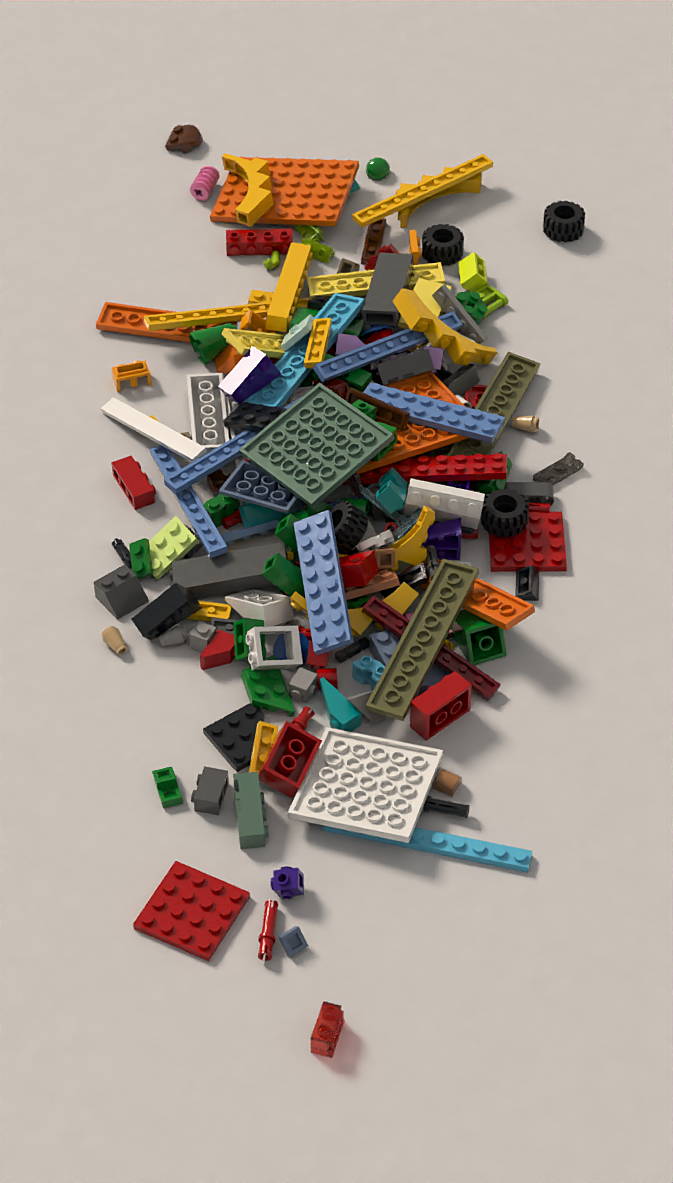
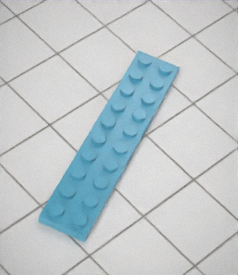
(342, 311)

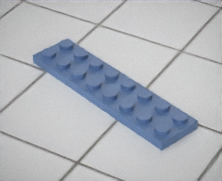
(441, 414)
(323, 583)

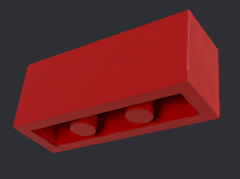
(133, 482)

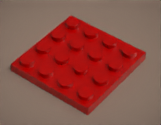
(537, 545)
(191, 910)

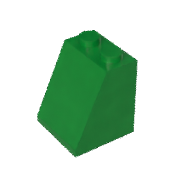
(478, 638)

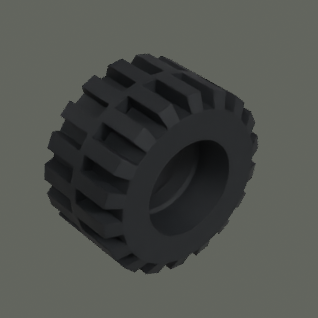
(564, 221)
(442, 244)
(504, 513)
(349, 525)

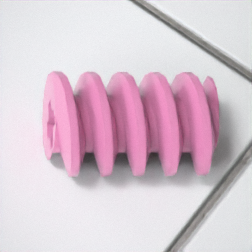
(204, 183)

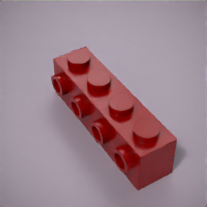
(258, 241)

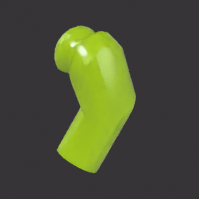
(272, 263)

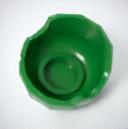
(377, 168)

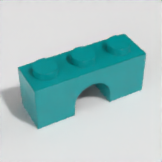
(392, 491)

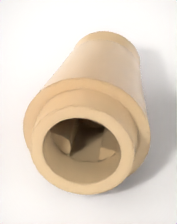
(526, 423)
(114, 639)

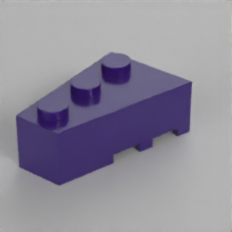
(249, 376)
(446, 539)

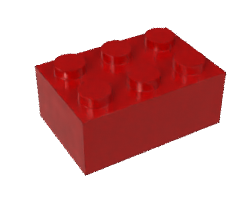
(440, 705)
(289, 759)

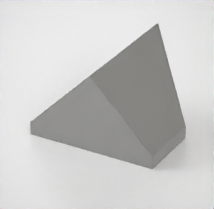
(359, 701)

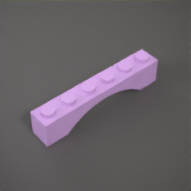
(350, 342)

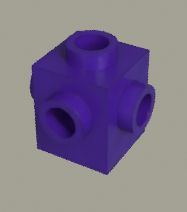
(287, 882)

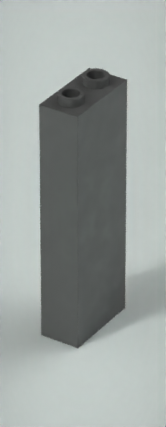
(390, 275)
(225, 573)

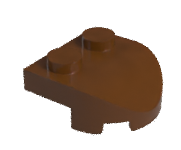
(184, 138)

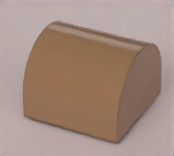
(385, 558)
(447, 782)

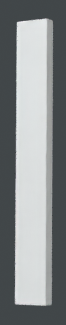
(153, 430)

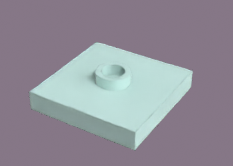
(297, 332)

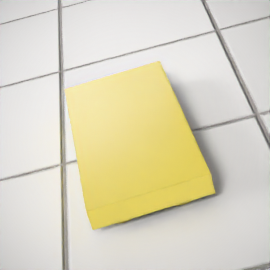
(425, 290)

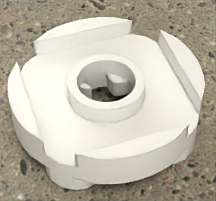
(375, 542)

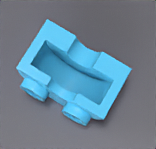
(367, 671)

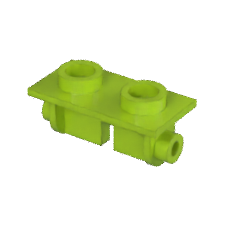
(310, 232)
(320, 251)

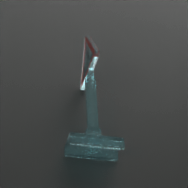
(405, 524)

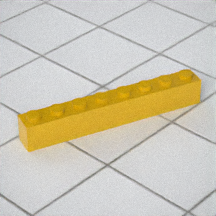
(289, 287)

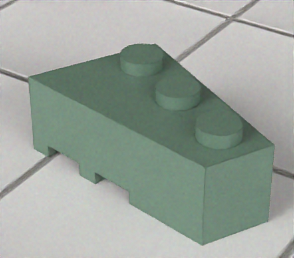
(249, 810)

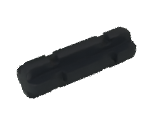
(122, 551)
(352, 649)

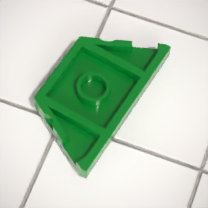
(267, 689)

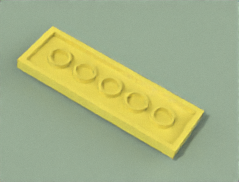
(265, 342)

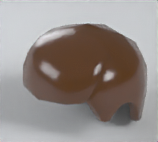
(216, 480)

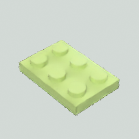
(170, 545)

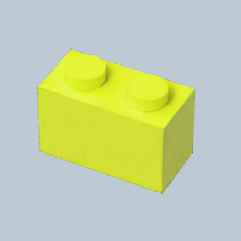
(472, 272)

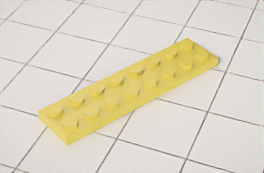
(358, 282)

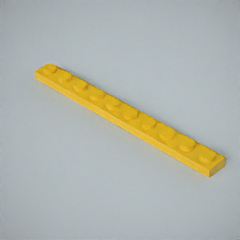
(422, 190)
(209, 316)

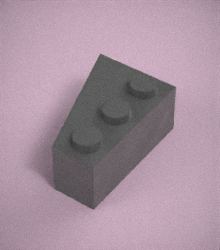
(405, 365)

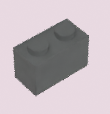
(210, 790)

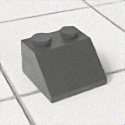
(120, 592)

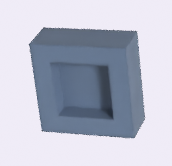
(293, 941)

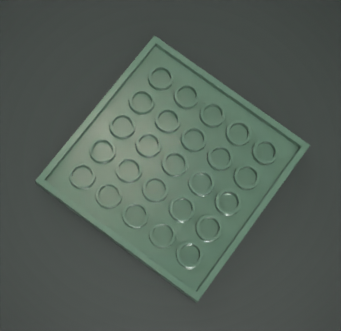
(316, 445)

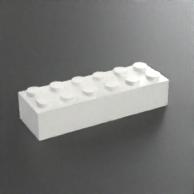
(207, 410)

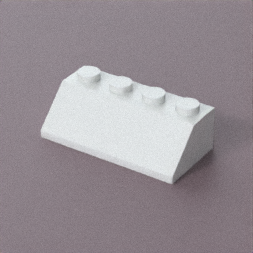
(445, 501)

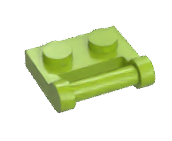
(488, 294)

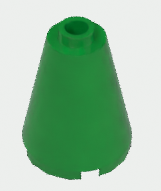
(209, 342)

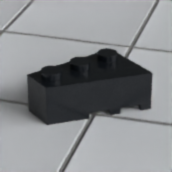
(166, 611)

